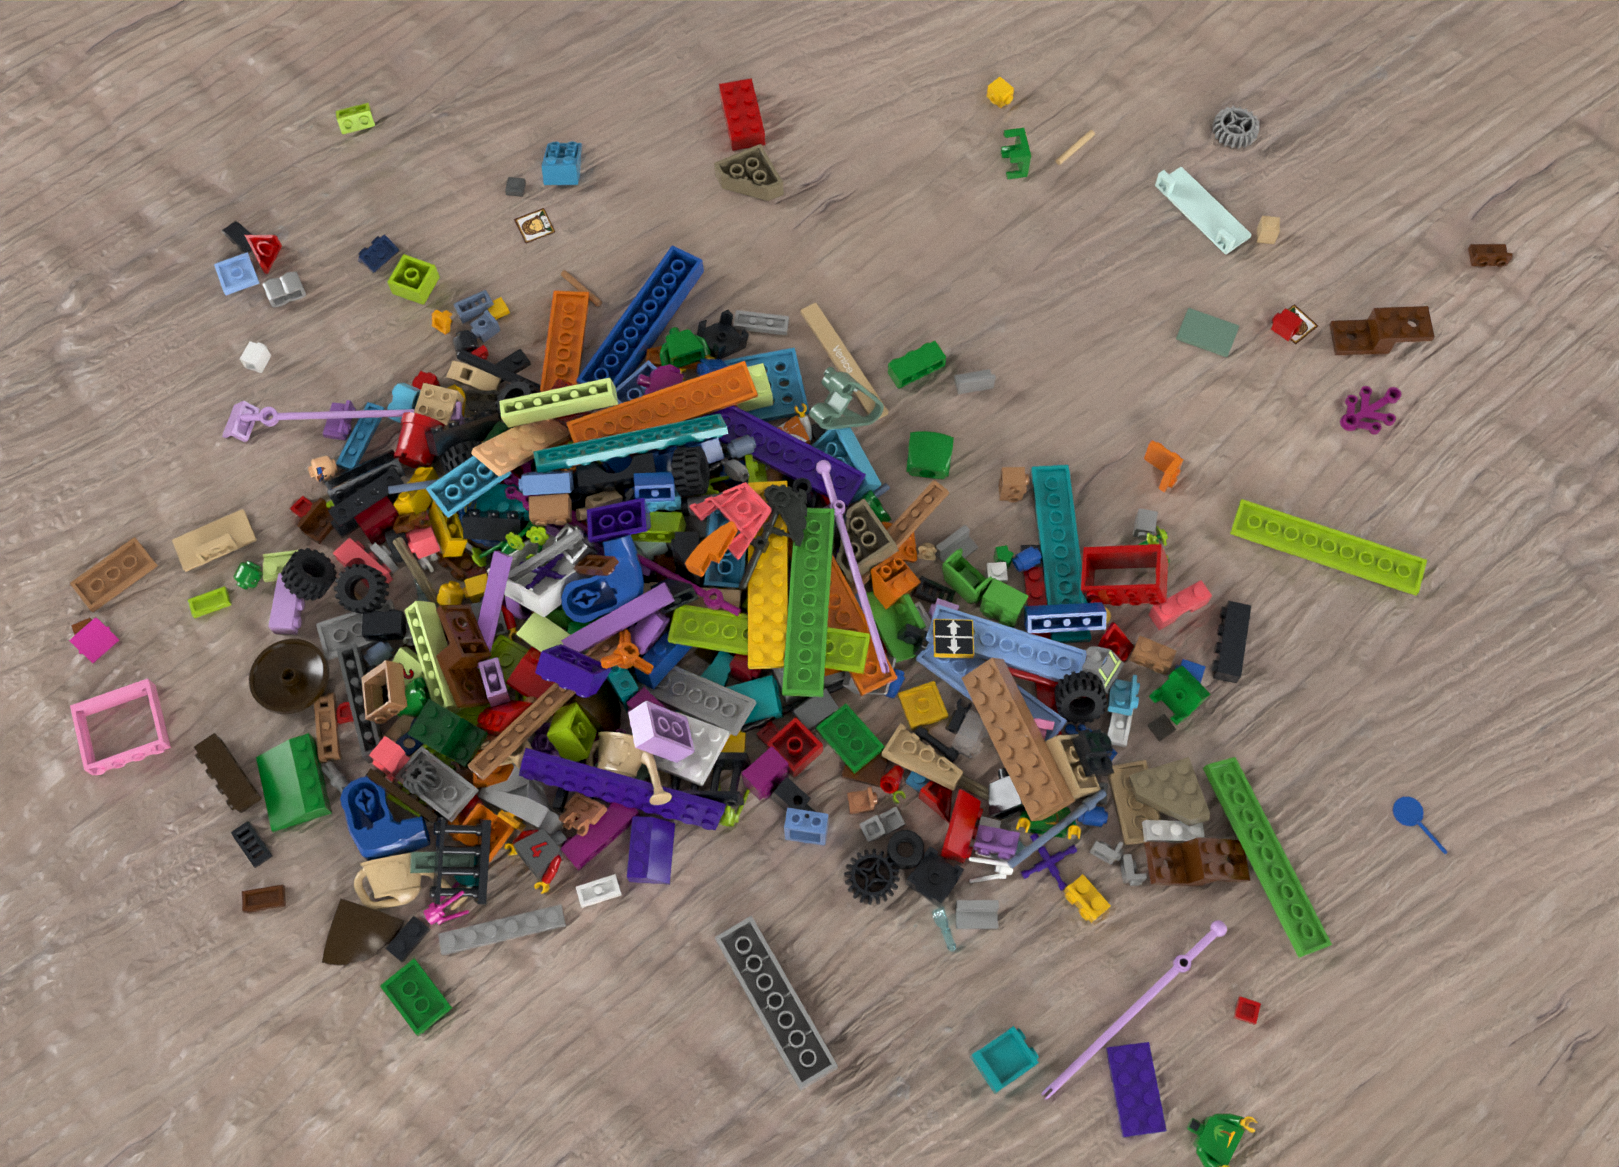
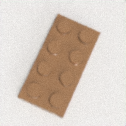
(113, 574)

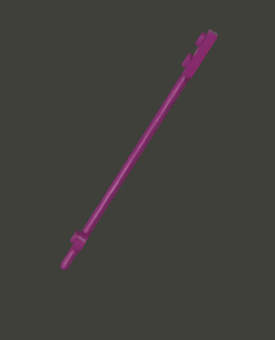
(711, 604)

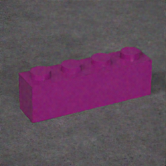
(611, 825)

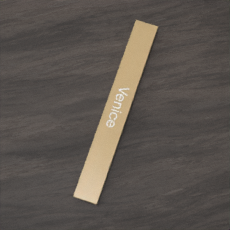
(839, 354)

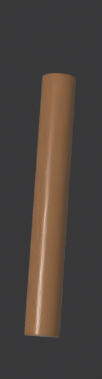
(580, 287)

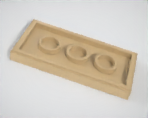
(1129, 810)

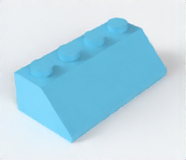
(845, 447)
(463, 485)

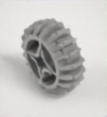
(1237, 121)

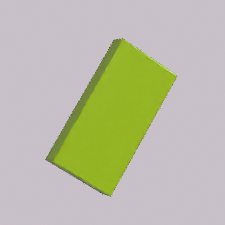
(209, 602)

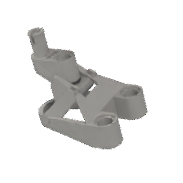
(525, 802)

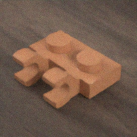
(585, 809)

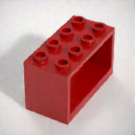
(1124, 558)

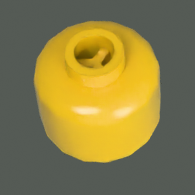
(450, 594)

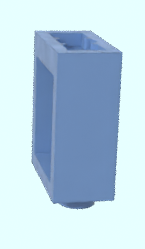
(546, 483)
(806, 830)

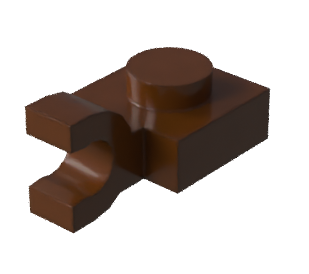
(408, 521)

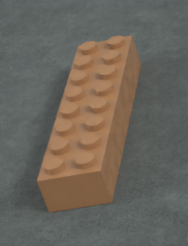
(1017, 739)

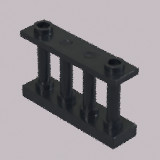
(357, 477)
(361, 500)
(726, 761)
(478, 871)

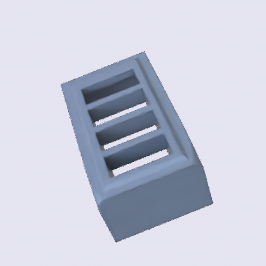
(475, 310)

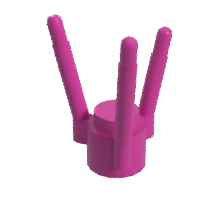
(436, 911)

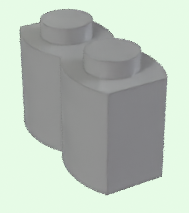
(284, 289)

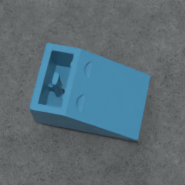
(562, 163)

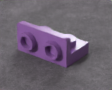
(339, 428)
(996, 841)

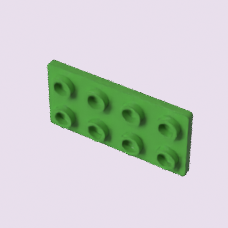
(893, 619)

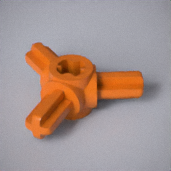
(626, 655)

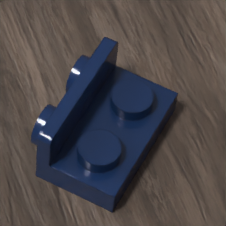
(378, 253)

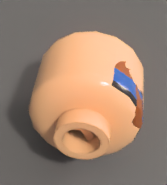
(322, 468)

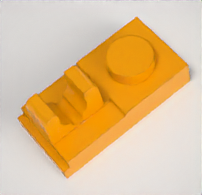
(512, 819)

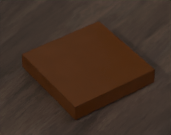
(870, 773)

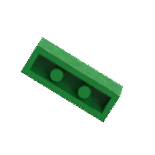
(916, 364)

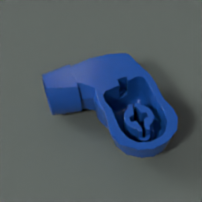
(600, 595)
(374, 826)

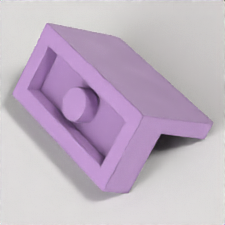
(235, 426)

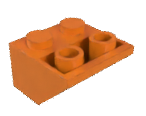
(892, 580)

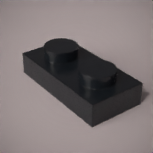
(514, 362)
(408, 939)

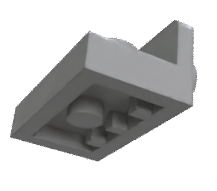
(580, 549)

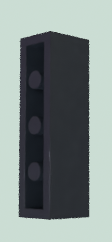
(471, 428)
(1232, 641)

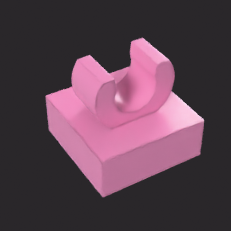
(1043, 725)

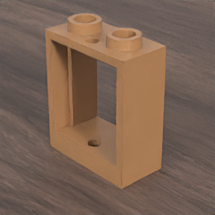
(389, 673)

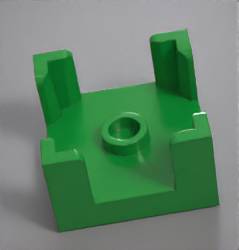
(1017, 153)
(1180, 694)

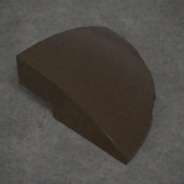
(601, 708)
(358, 933)

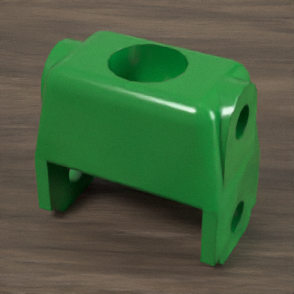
(929, 454)

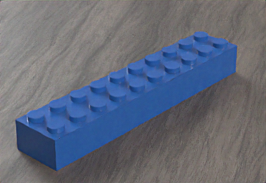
(644, 318)

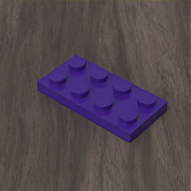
(1135, 1089)

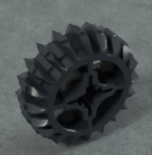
(863, 872)

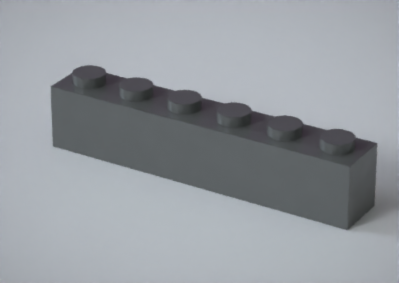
(354, 668)

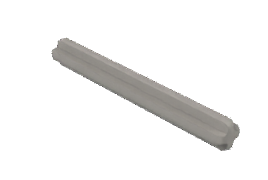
(545, 555)

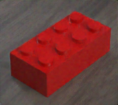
(742, 114)

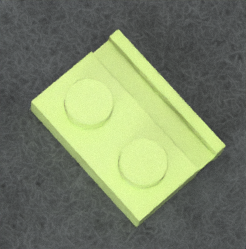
(274, 564)

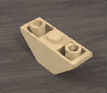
(472, 377)

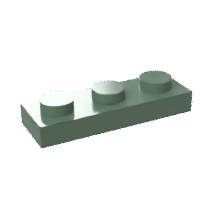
(425, 861)

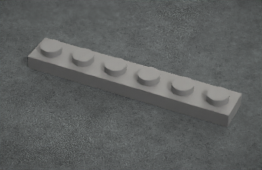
(501, 930)

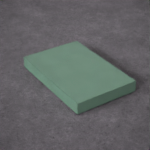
(1207, 332)

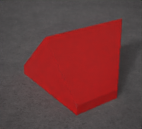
(265, 249)
(1116, 641)
(937, 798)

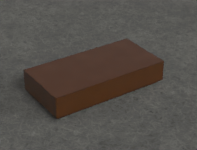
(263, 898)

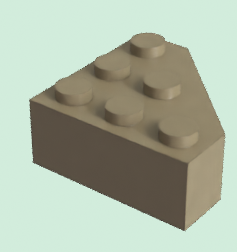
(750, 174)
(868, 540)
(1172, 791)

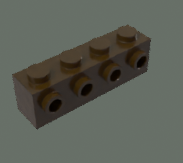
(227, 773)

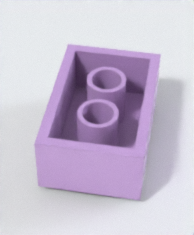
(661, 732)

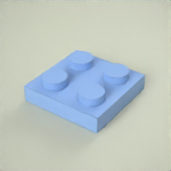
(236, 273)

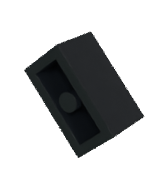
(383, 625)

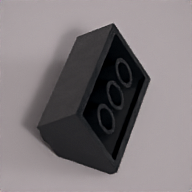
(682, 548)

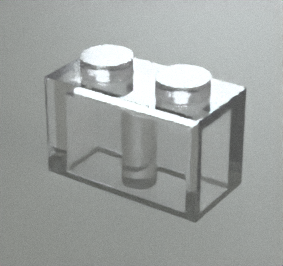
(970, 735)

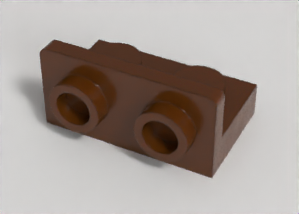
(1489, 255)
(458, 565)

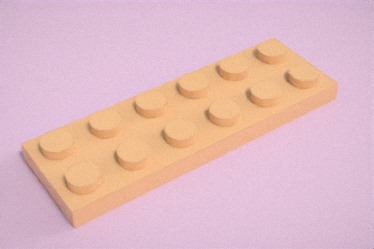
(518, 443)

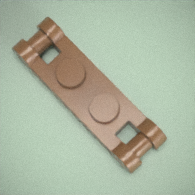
(327, 728)

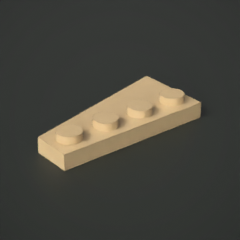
(914, 755)

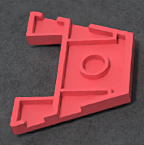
(741, 506)

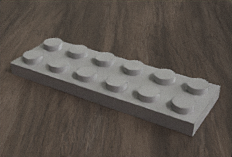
(703, 699)

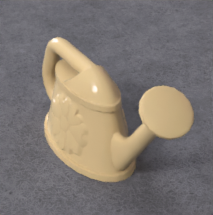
(619, 755)
(393, 878)

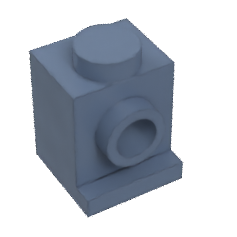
(485, 327)

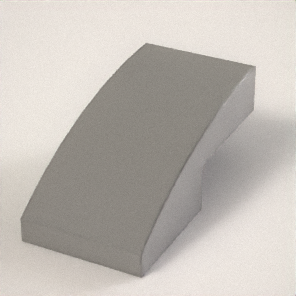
(883, 824)

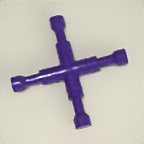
(546, 571)
(1049, 862)

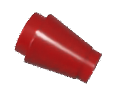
(891, 780)

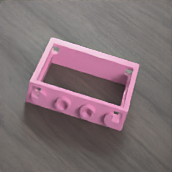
(109, 700)

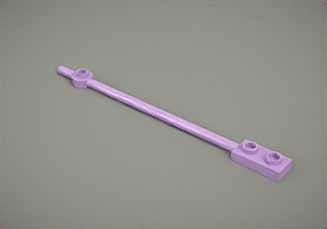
(266, 412)

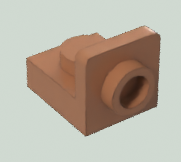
(862, 801)

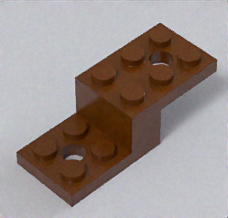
(1382, 330)
(462, 655)
(1196, 862)

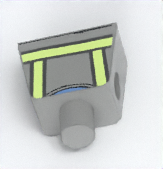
(1103, 664)

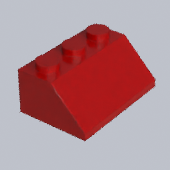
(525, 679)
(498, 718)
(962, 827)

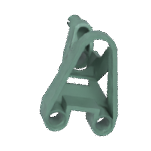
(841, 387)

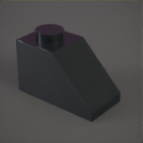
(682, 593)

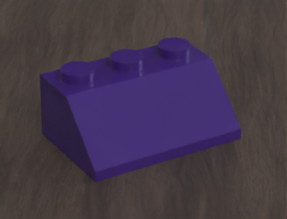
(618, 520)
(571, 670)
(650, 850)

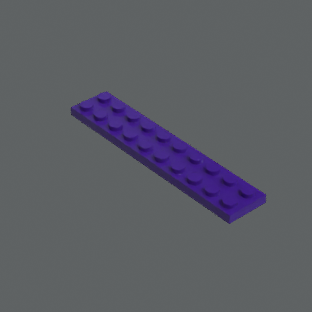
(790, 454)
(619, 789)

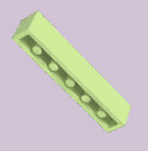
(558, 402)
(429, 642)

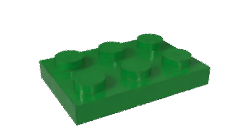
(850, 738)
(416, 997)

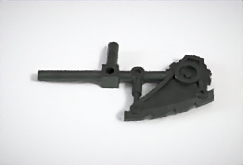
(792, 510)

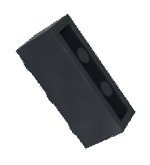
(491, 524)

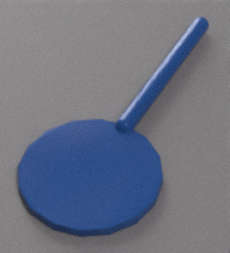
(1410, 813)

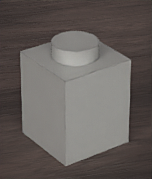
(1144, 523)

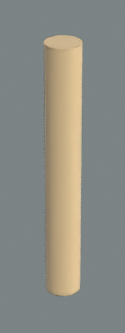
(1075, 147)

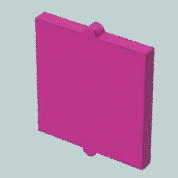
(94, 640)

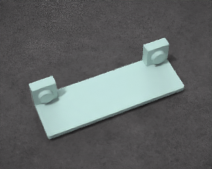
(1202, 209)

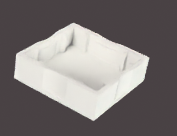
(546, 594)

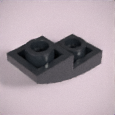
(236, 234)

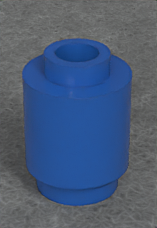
(1027, 559)
(1095, 817)

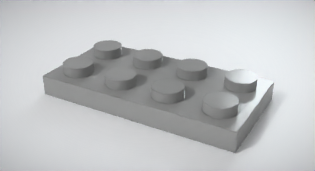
(345, 631)
(451, 789)

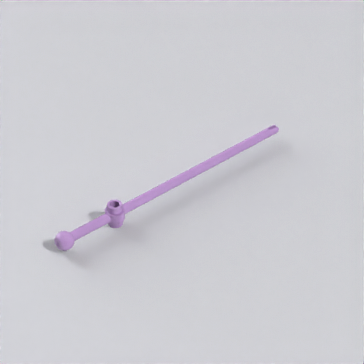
(823, 467)
(1217, 929)

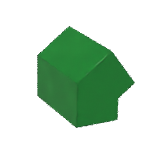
(1002, 554)

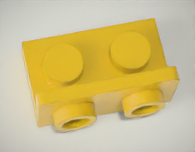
(1086, 898)

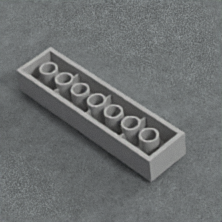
(776, 1003)

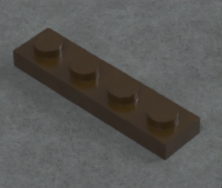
(395, 790)

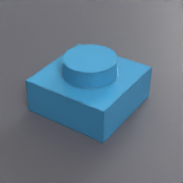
(916, 781)

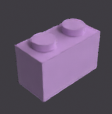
(494, 682)

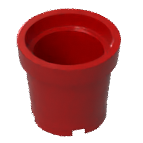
(412, 442)

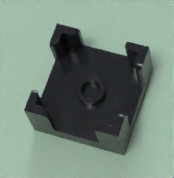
(722, 336)
(934, 877)

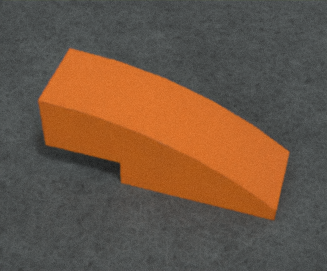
(711, 549)

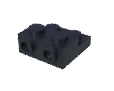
(1092, 752)

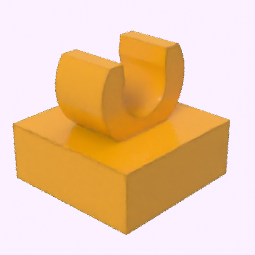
(442, 321)

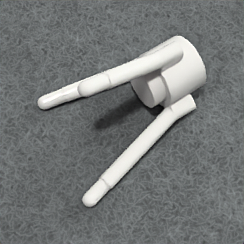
(1000, 866)

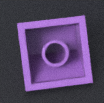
(648, 631)

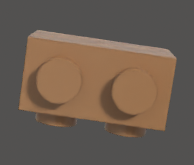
(1012, 484)
(550, 509)
(1152, 655)

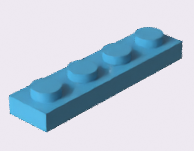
(359, 439)

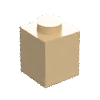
(1268, 229)

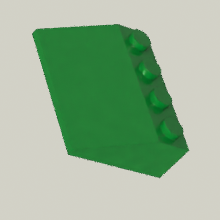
(293, 783)

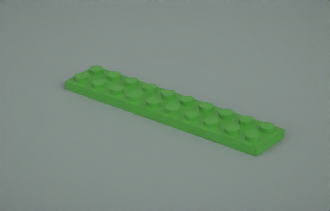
(809, 607)
(1267, 857)

